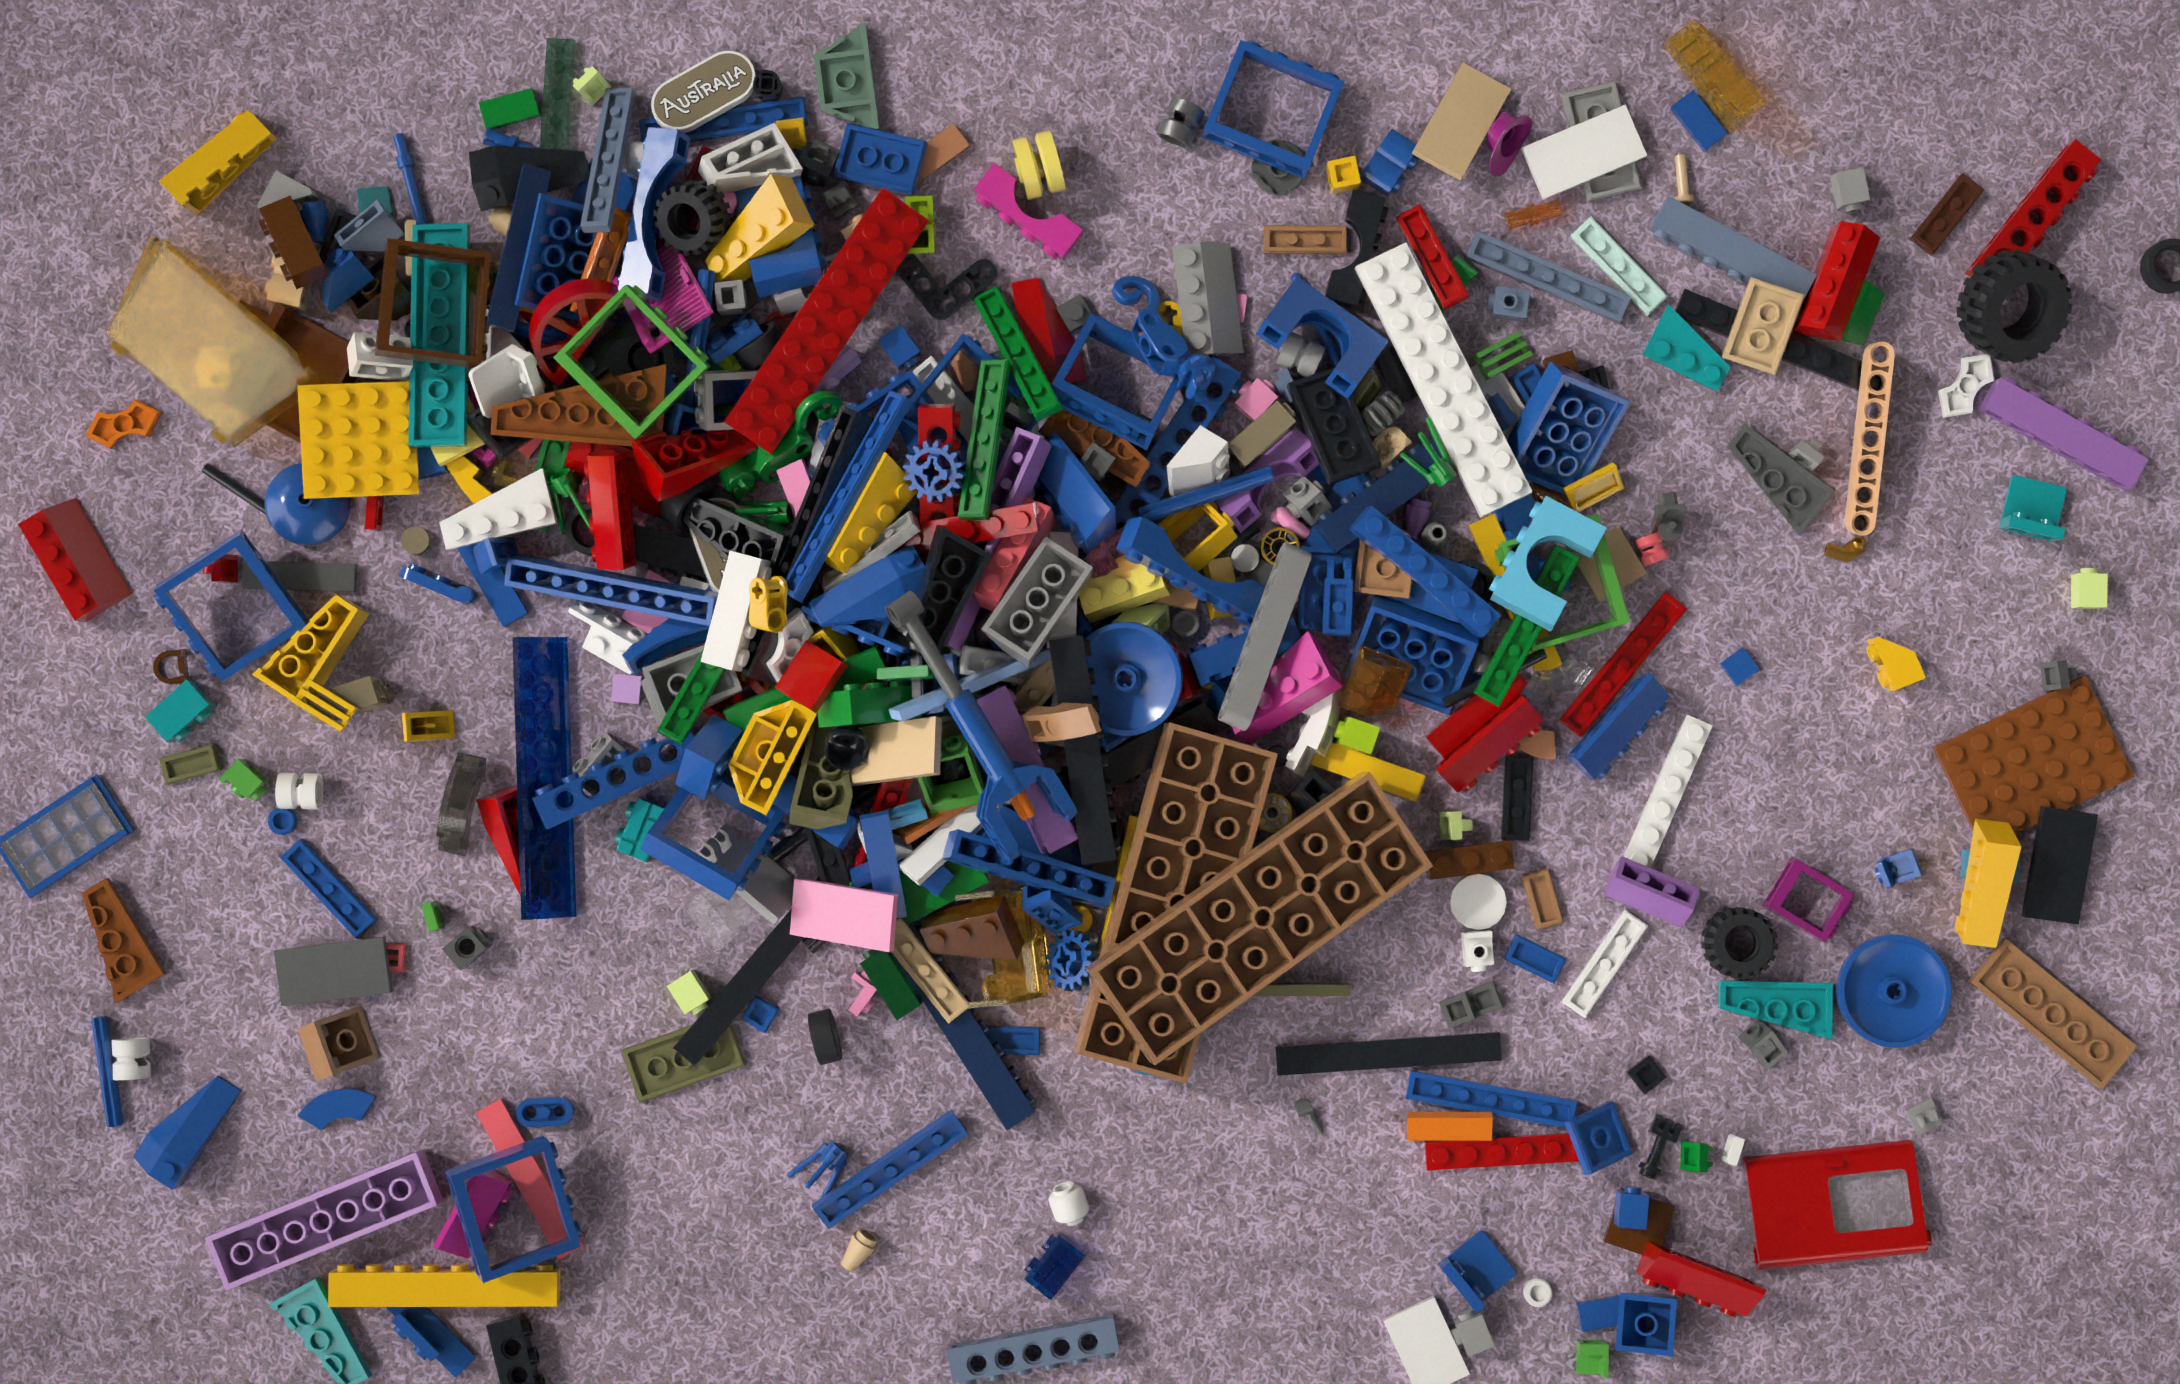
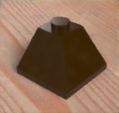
(367, 300)

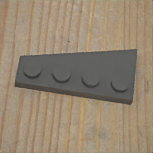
(1784, 481)

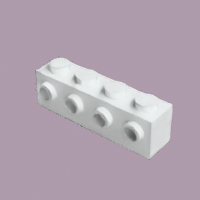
(730, 624)

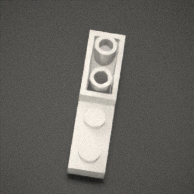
(1315, 734)

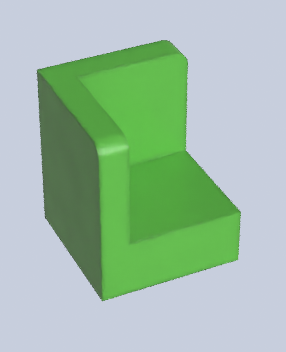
(1592, 1357)

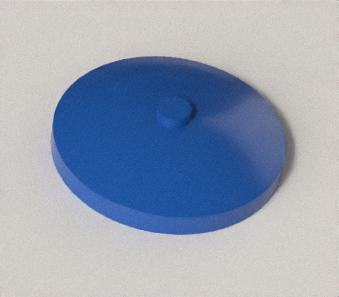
(1135, 677)
(1893, 990)

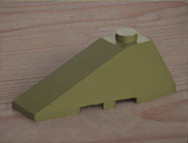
(821, 791)

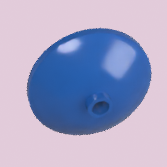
(299, 522)

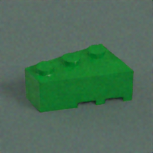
(863, 705)

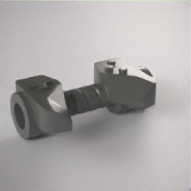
(1483, 657)

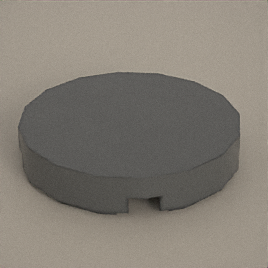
(1273, 179)

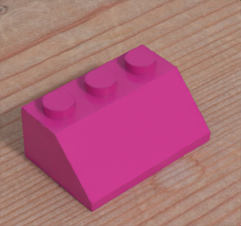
(486, 1196)

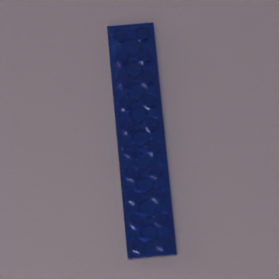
(542, 760)

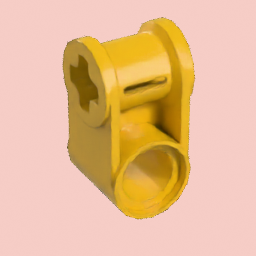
(768, 605)

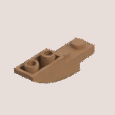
(1060, 722)

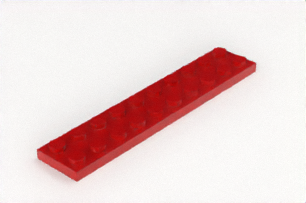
(826, 320)

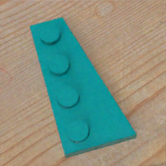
(1788, 1004)

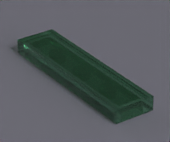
(557, 93)

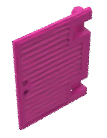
(680, 301)

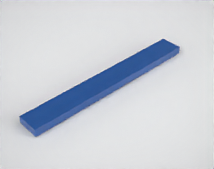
(846, 494)

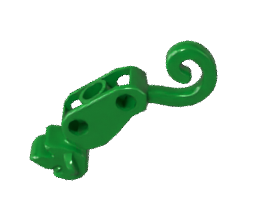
(759, 464)

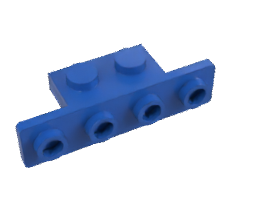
(868, 632)
(431, 1338)

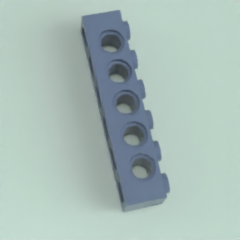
(965, 1373)

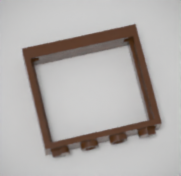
(439, 253)

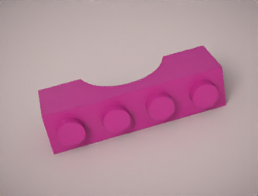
(1055, 234)

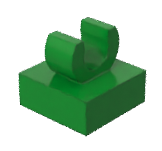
(1695, 1156)

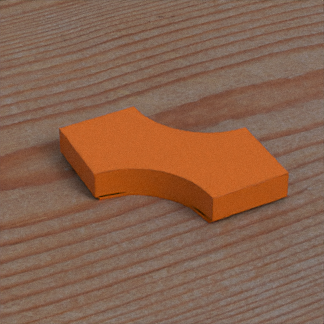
(111, 428)

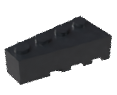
(948, 582)

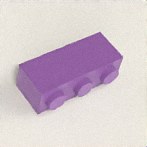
(1651, 891)

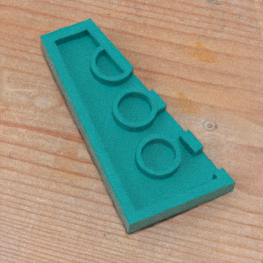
(323, 1331)

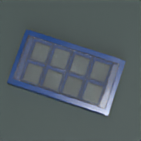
(64, 836)

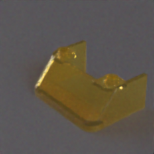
(1019, 978)

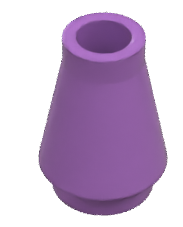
(1416, 516)

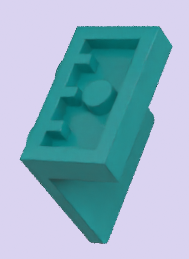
(2033, 509)

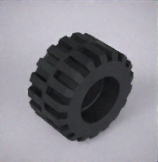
(673, 221)
(1763, 942)

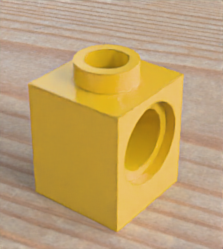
(1343, 175)

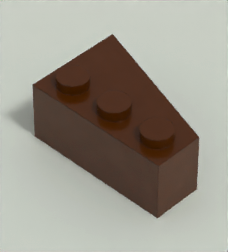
(974, 930)

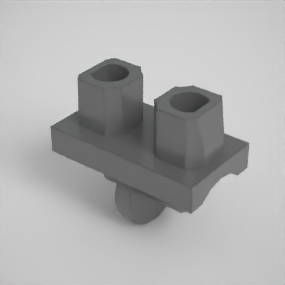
(1668, 517)

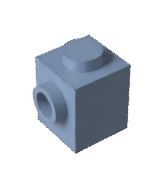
(1508, 303)

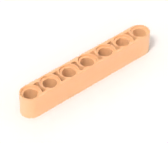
(1877, 426)

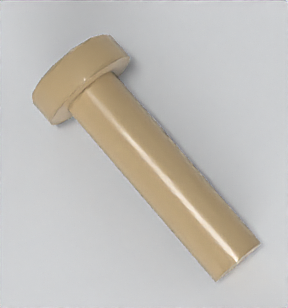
(1682, 180)

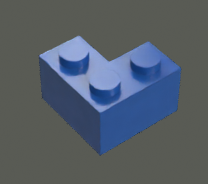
(708, 757)

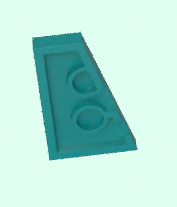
(1685, 351)

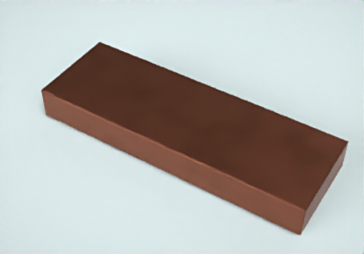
(1946, 214)

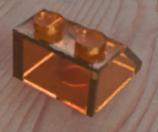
(1374, 683)

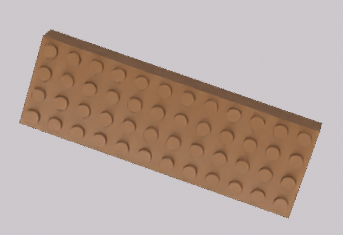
(1190, 827)
(1259, 917)

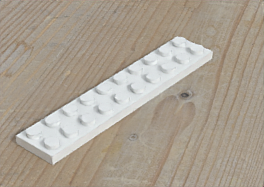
(1443, 380)

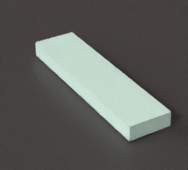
(1618, 266)

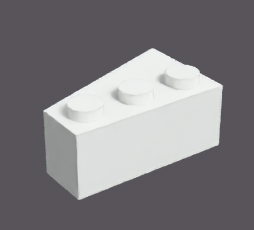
(749, 161)

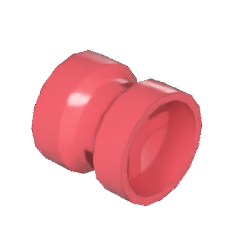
(1653, 555)

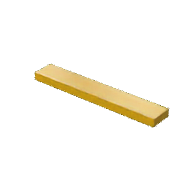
(1486, 536)

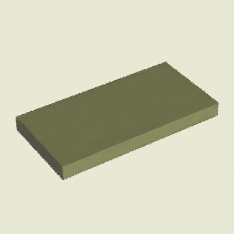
(660, 1069)

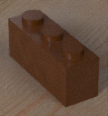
(291, 243)
(1470, 859)

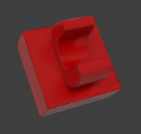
(223, 569)

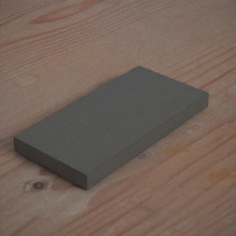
(333, 971)

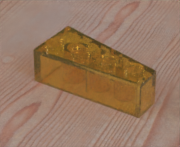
(1714, 76)

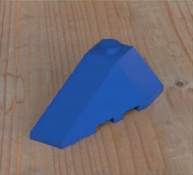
(870, 590)
(180, 1139)

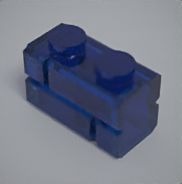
(1054, 1265)

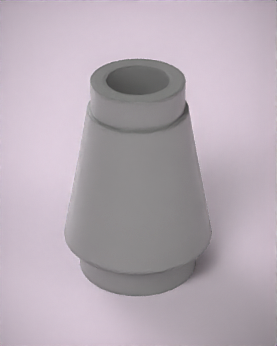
(1429, 540)

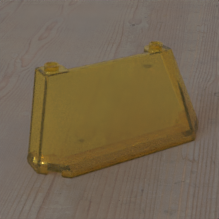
(205, 345)

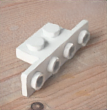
(608, 634)

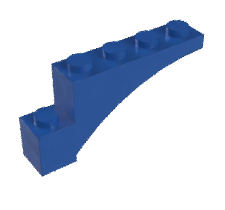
(664, 640)

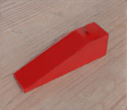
(1045, 330)
(681, 461)
(500, 820)

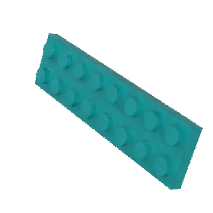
(439, 324)

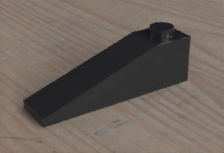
(736, 531)

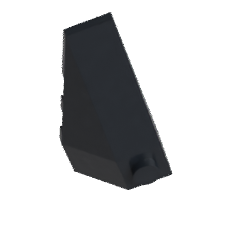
(498, 169)

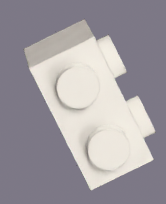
(367, 365)

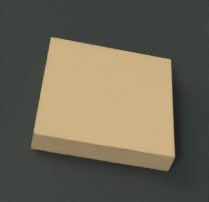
(1624, 559)

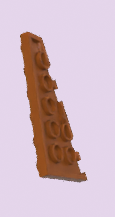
(578, 417)

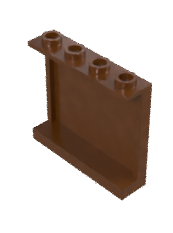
(316, 349)

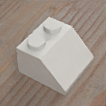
(1198, 463)

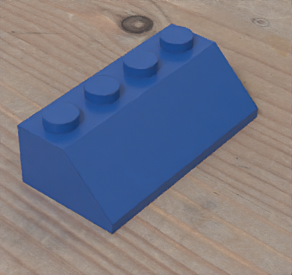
(1075, 497)
(1618, 727)

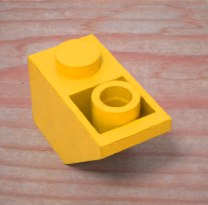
(1896, 664)

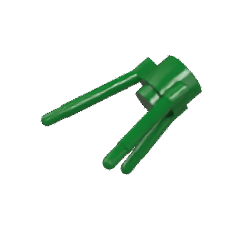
(1442, 469)
(565, 483)
(775, 511)

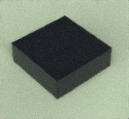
(1646, 1074)

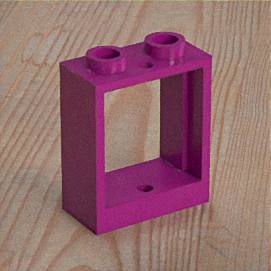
(1784, 885)

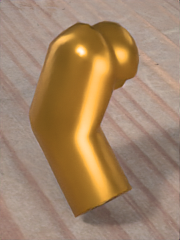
(1848, 551)

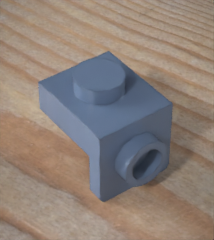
(1283, 378)

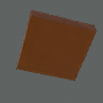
(1636, 1239)

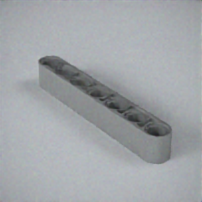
(1264, 636)

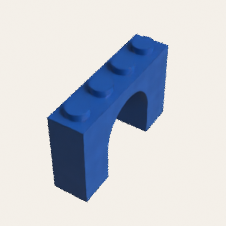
(793, 267)
(1306, 305)

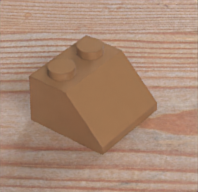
(338, 1043)

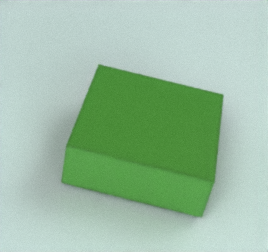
(433, 916)

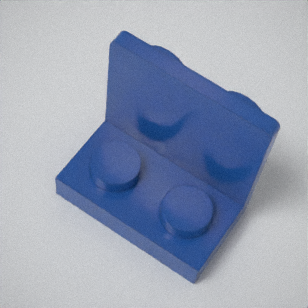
(1477, 1269)

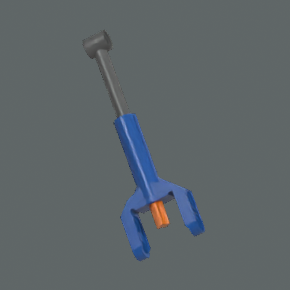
(1005, 777)

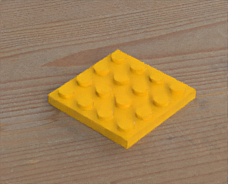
(356, 440)

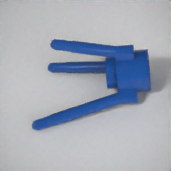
(832, 1157)

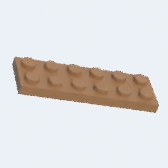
(2052, 1013)

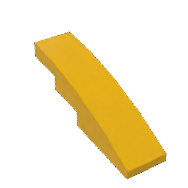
(466, 476)
(1389, 776)

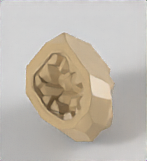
(1391, 444)

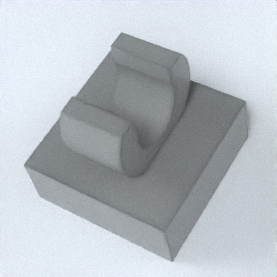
(1807, 454)
(1924, 1116)

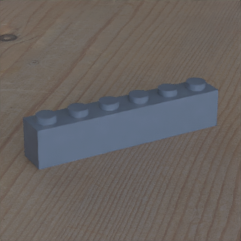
(1726, 248)

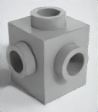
(1307, 500)

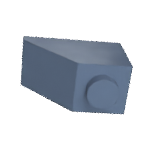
(369, 230)

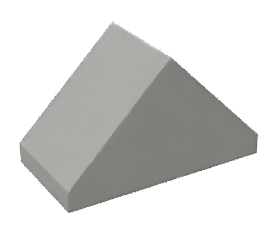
(283, 186)

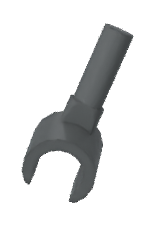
(1305, 1108)

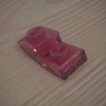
(1104, 555)

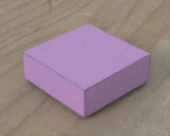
(626, 689)

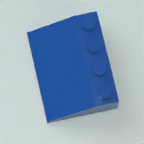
(554, 252)
(1564, 427)
(1422, 640)

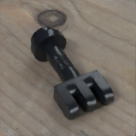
(1663, 1134)

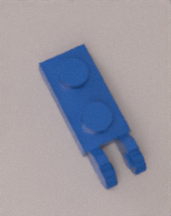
(1337, 600)

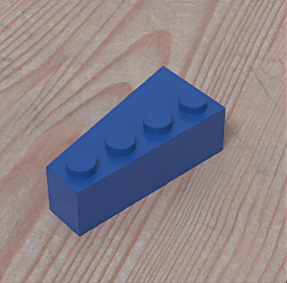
(1221, 658)

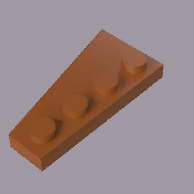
(1079, 435)
(124, 949)

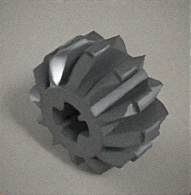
(1382, 412)

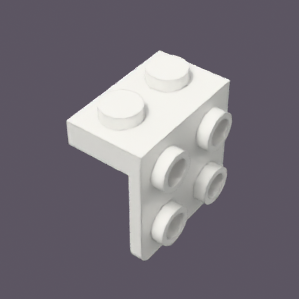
(506, 378)

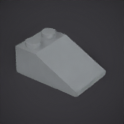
(669, 675)

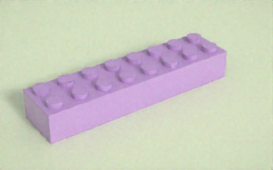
(324, 1219)

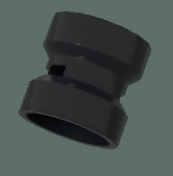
(766, 90)

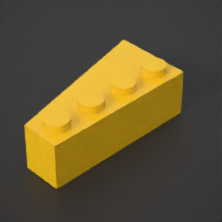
(218, 162)
(764, 227)
(873, 512)
(314, 649)
(1987, 882)

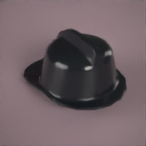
(631, 355)

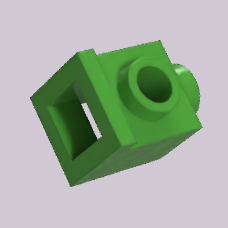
(245, 780)

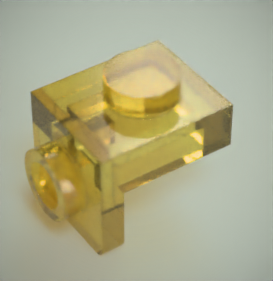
(501, 472)

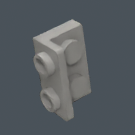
(601, 749)

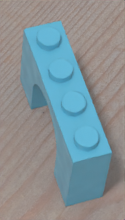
(1550, 524)

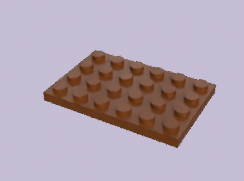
(2033, 757)

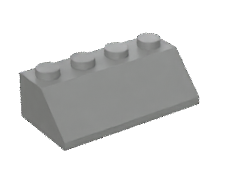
(1208, 298)
(1037, 601)

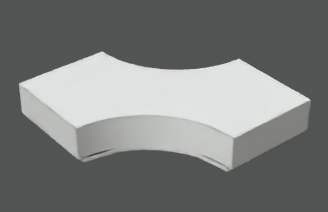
(1959, 396)
(789, 642)

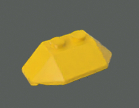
(769, 753)

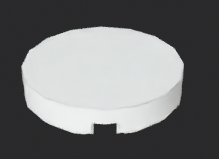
(1478, 901)

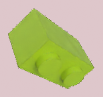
(1356, 735)

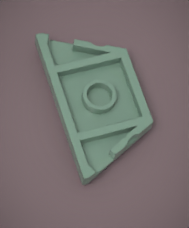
(847, 79)

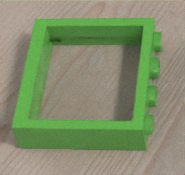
(598, 392)
(1610, 586)

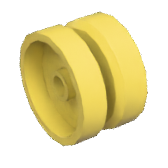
(1036, 165)

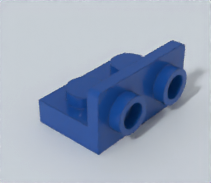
(1050, 910)

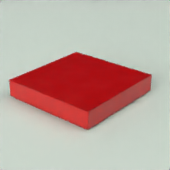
(811, 676)

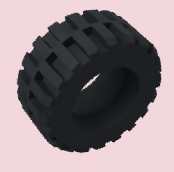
(2040, 322)

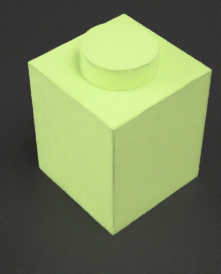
(2089, 589)
(689, 993)

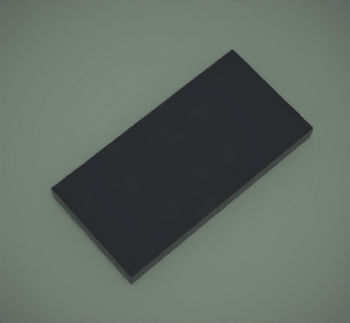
(1333, 428)
(2059, 865)

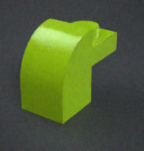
(926, 241)

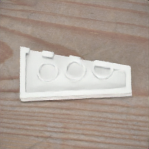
(507, 512)

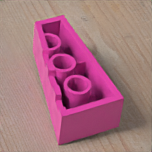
(1293, 685)

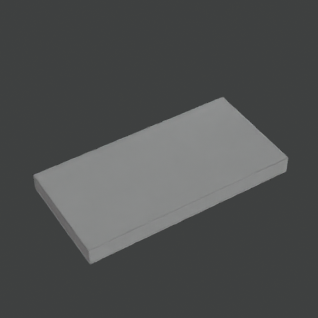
(1584, 105)

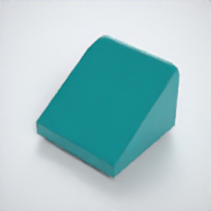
(367, 196)

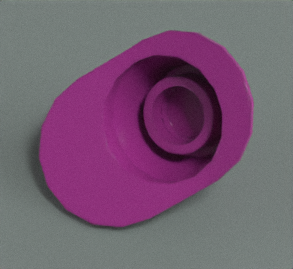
(1505, 140)

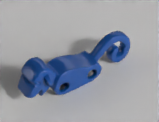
(1161, 341)

